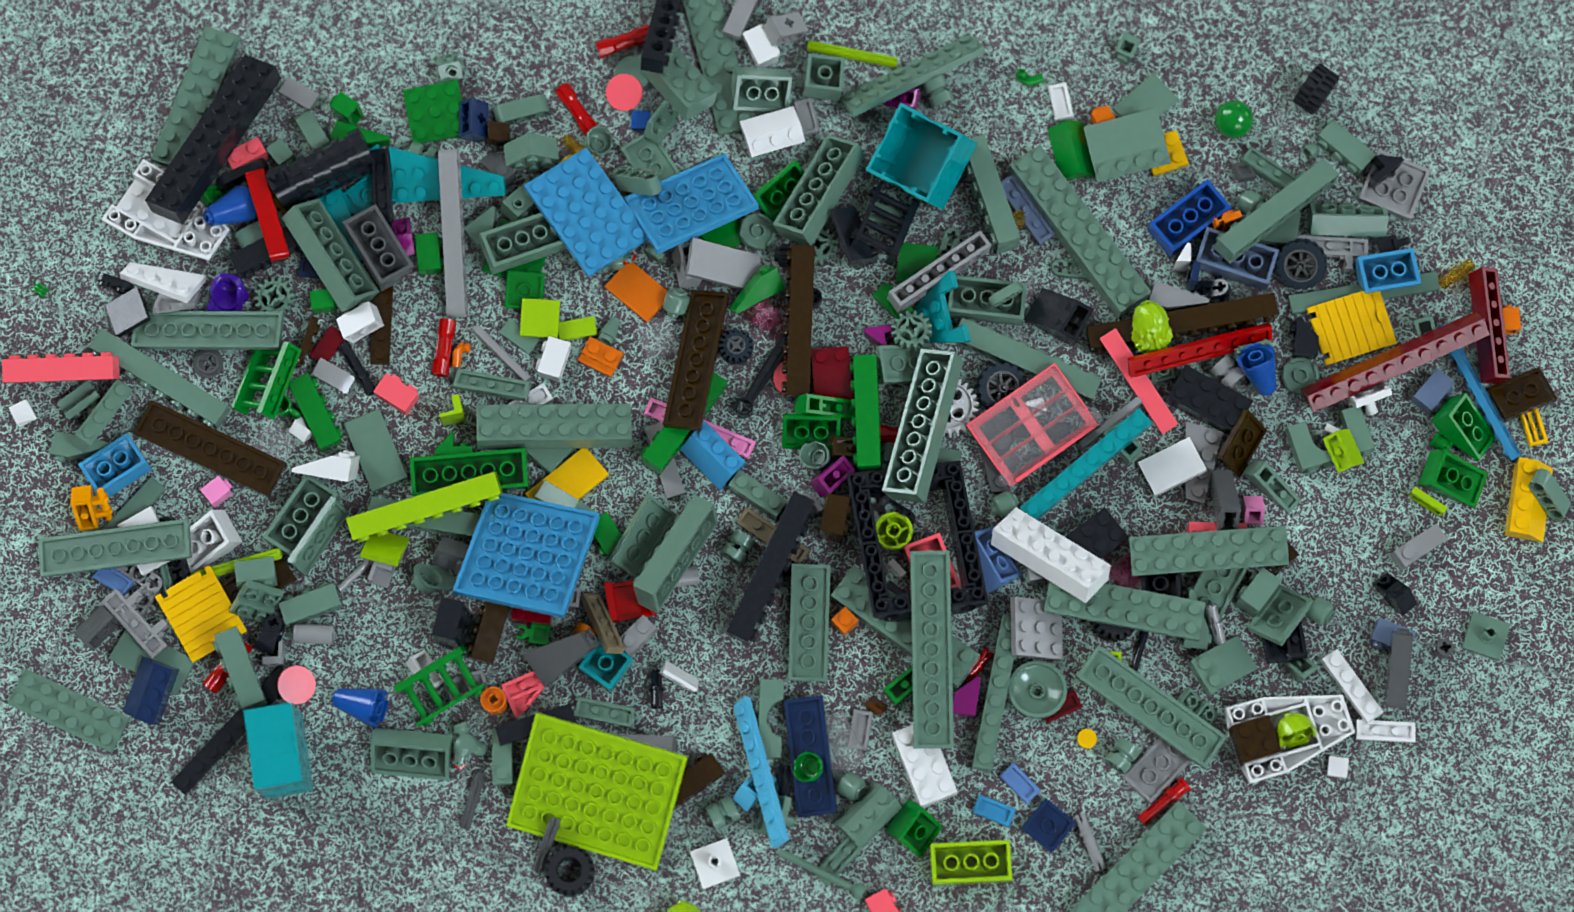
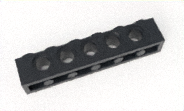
(660, 34)

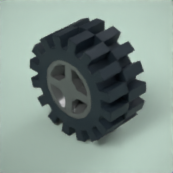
(736, 340)

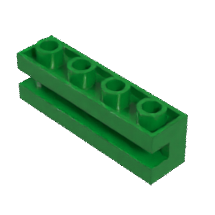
(315, 413)

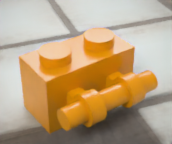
(85, 507)

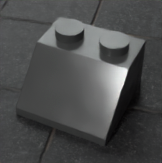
(96, 627)

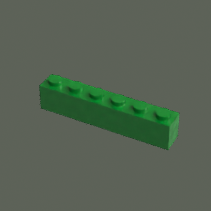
(866, 412)
(670, 440)

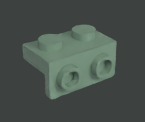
(79, 399)

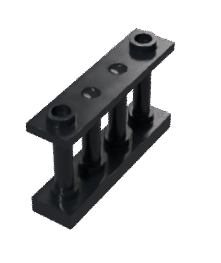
(903, 223)

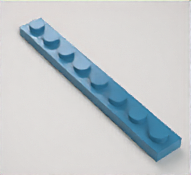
(1484, 402)

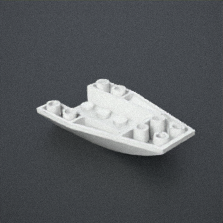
(137, 221)
(1326, 712)

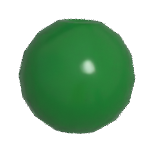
(1234, 119)

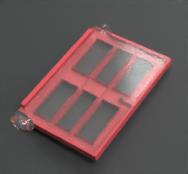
(1033, 425)

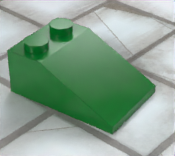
(1464, 426)
(1453, 478)

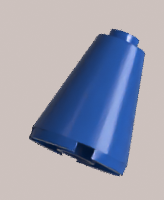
(231, 208)
(1259, 367)
(363, 704)

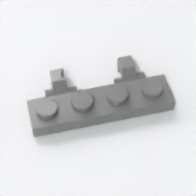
(1343, 248)
(126, 612)

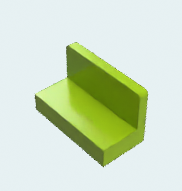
(456, 415)
(1343, 450)

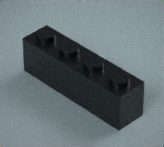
(256, 256)

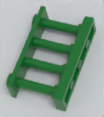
(277, 383)
(424, 677)

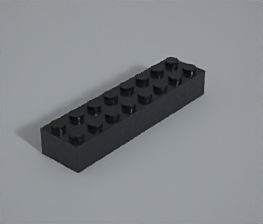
(771, 568)

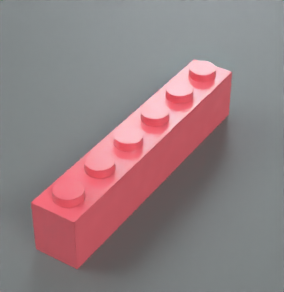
(60, 369)

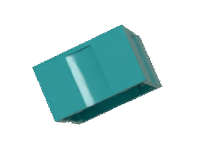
(921, 156)
(278, 750)

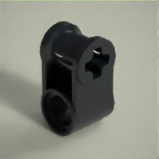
(268, 638)

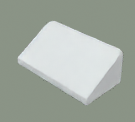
(1183, 260)
(419, 662)
(679, 677)

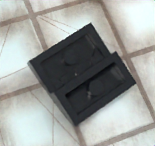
(1292, 649)

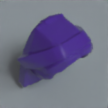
(227, 293)

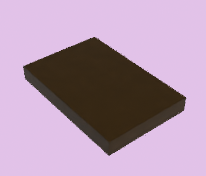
(1522, 394)
(1241, 443)

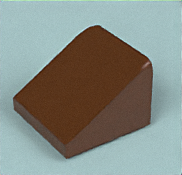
(876, 706)

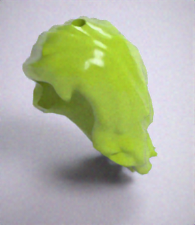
(1150, 327)

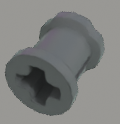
(1446, 644)

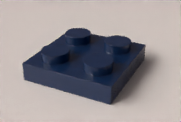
(1048, 825)

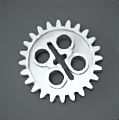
(966, 406)

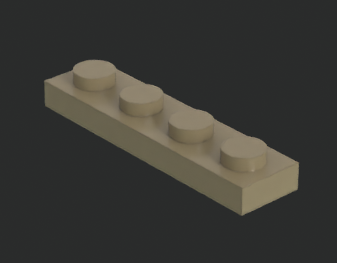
(764, 530)
(602, 623)

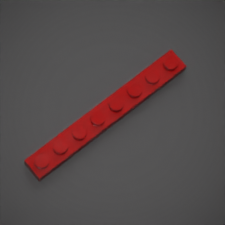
(1197, 350)

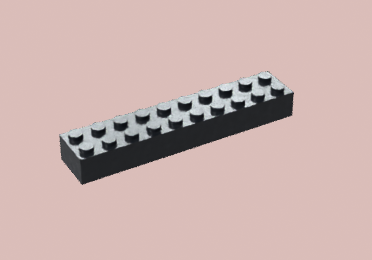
(213, 139)

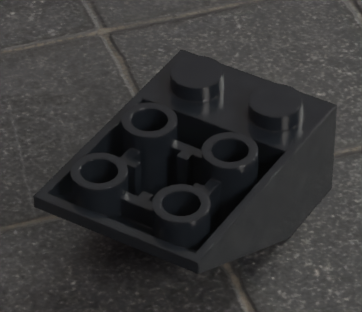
(1059, 315)

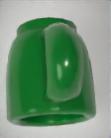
(286, 409)

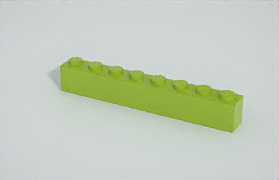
(423, 506)

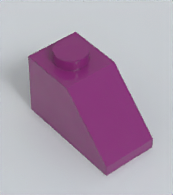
(403, 231)
(831, 476)
(966, 699)

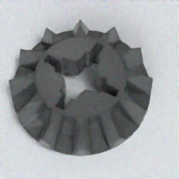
(204, 356)

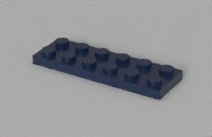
(809, 733)

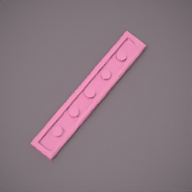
(741, 444)

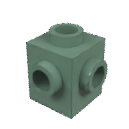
(450, 67)

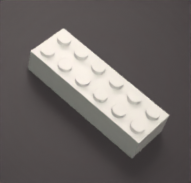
(1050, 554)

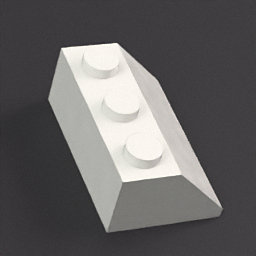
(772, 131)

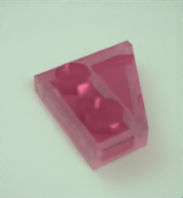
(1122, 572)

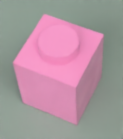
(217, 491)
(1253, 510)

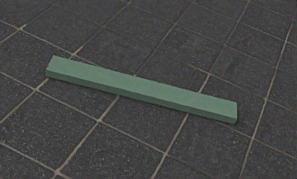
(1299, 302)

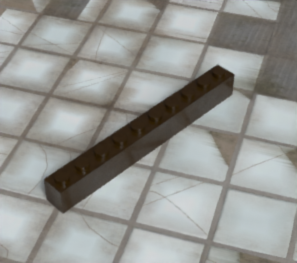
(1197, 320)

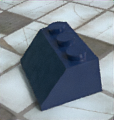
(150, 691)

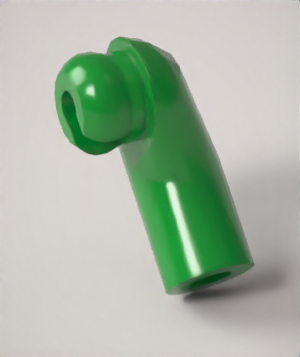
(1028, 80)

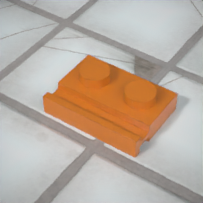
(1226, 220)
(600, 357)

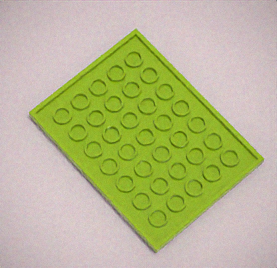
(603, 788)

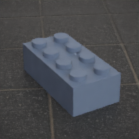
(1251, 268)

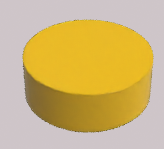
(1087, 738)

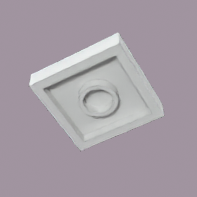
(1369, 396)
(715, 863)

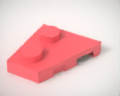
(522, 692)

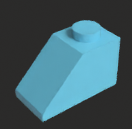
(747, 795)

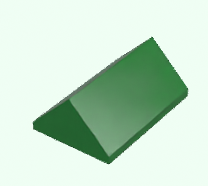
(1071, 150)
(777, 190)
(809, 428)

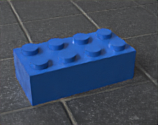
(1188, 218)

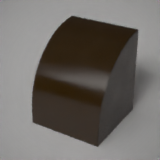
(498, 133)

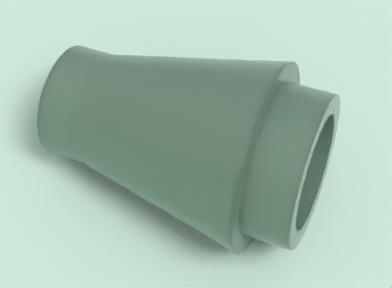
(609, 332)

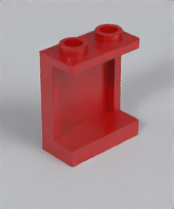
(623, 602)

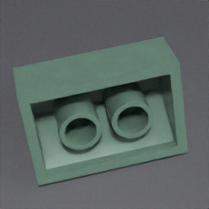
(760, 89)
(868, 815)

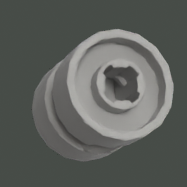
(1227, 372)

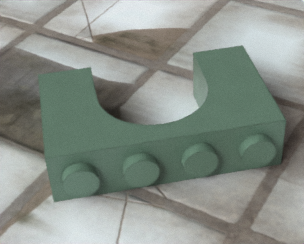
(1310, 457)

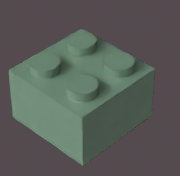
(823, 77)
(531, 152)
(1260, 588)

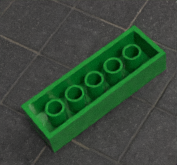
(441, 471)

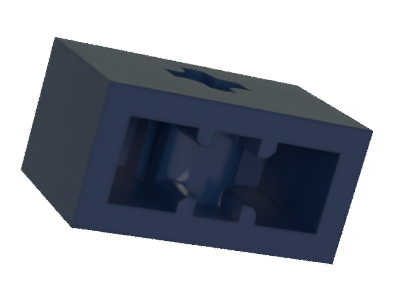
(473, 119)

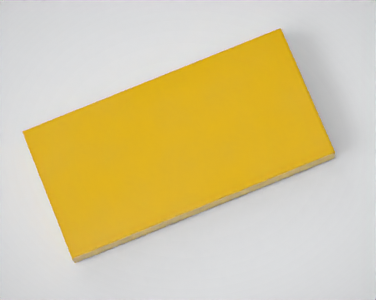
(575, 476)

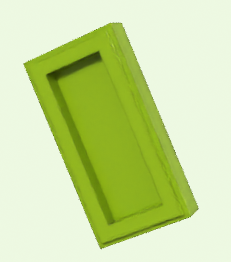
(577, 329)
(1427, 501)

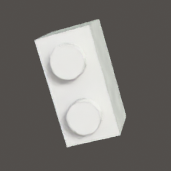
(760, 48)
(359, 322)
(553, 359)

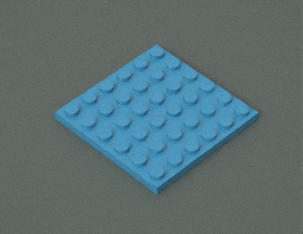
(527, 554)

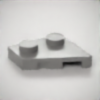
(168, 304)

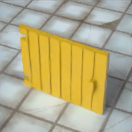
(1350, 326)
(199, 611)

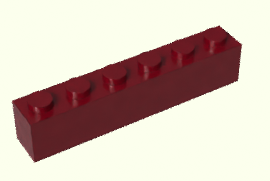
(1487, 302)

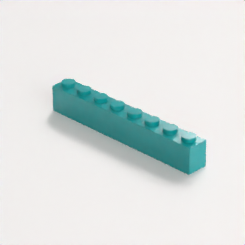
(1087, 465)

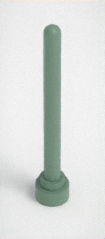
(856, 890)

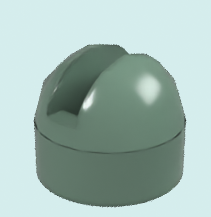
(1313, 149)

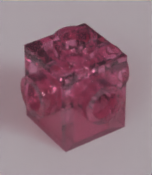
(764, 315)

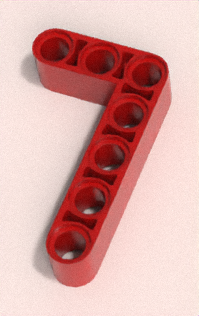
(267, 215)

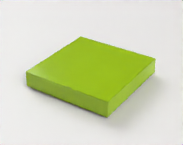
(540, 318)
(385, 549)

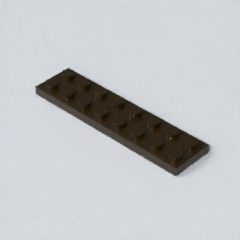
(696, 360)
(209, 448)

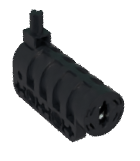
(322, 171)

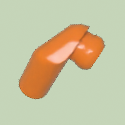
(458, 352)

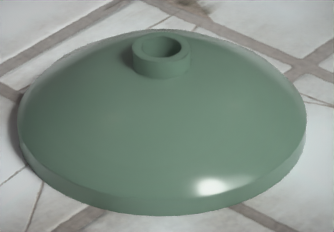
(1041, 677)

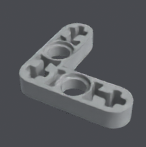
(145, 588)

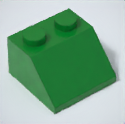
(914, 828)

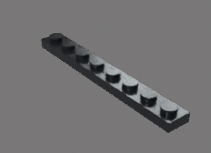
(221, 742)

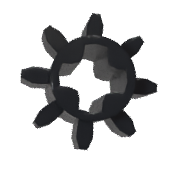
(780, 255)

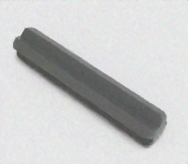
(472, 800)
(546, 844)

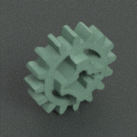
(825, 244)
(266, 294)
(920, 327)

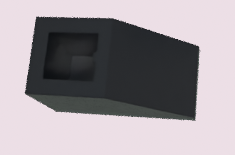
(1304, 341)
(1395, 593)

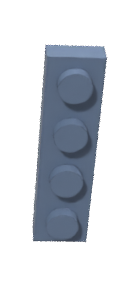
(1034, 220)

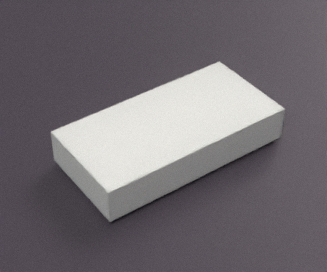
(1060, 102)

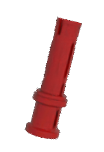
(1171, 796)

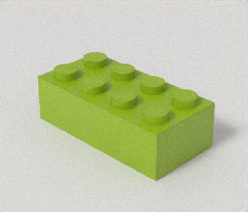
(970, 862)

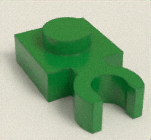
(537, 634)

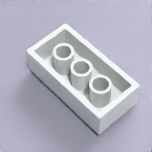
(924, 769)

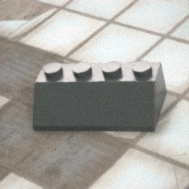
(378, 247)

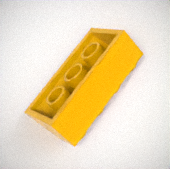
(1525, 515)

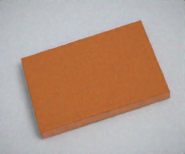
(637, 291)

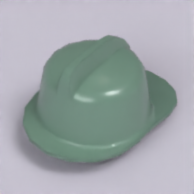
(430, 578)

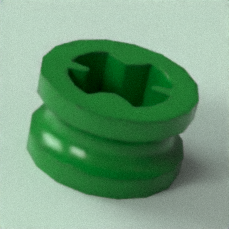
(39, 289)

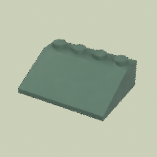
(1127, 145)

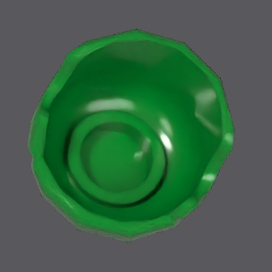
(808, 767)

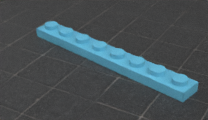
(761, 772)

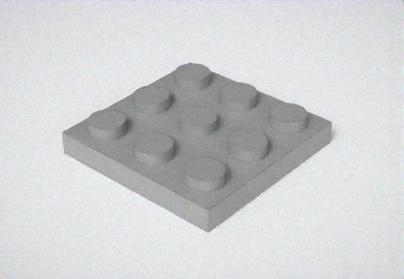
(1399, 191)
(1034, 631)

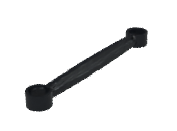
(767, 370)

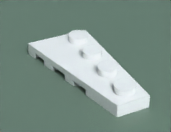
(169, 282)

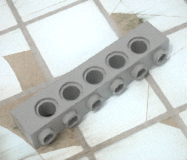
(924, 280)

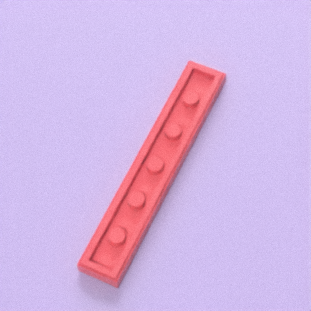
(1141, 384)

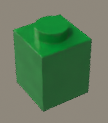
(322, 301)

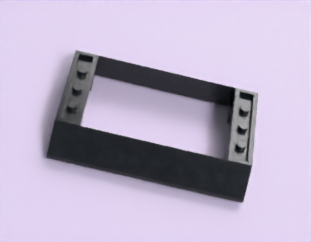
(949, 479)

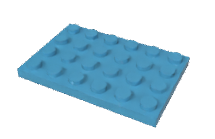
(692, 203)
(586, 212)

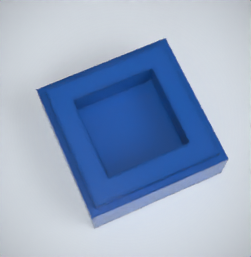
(640, 119)

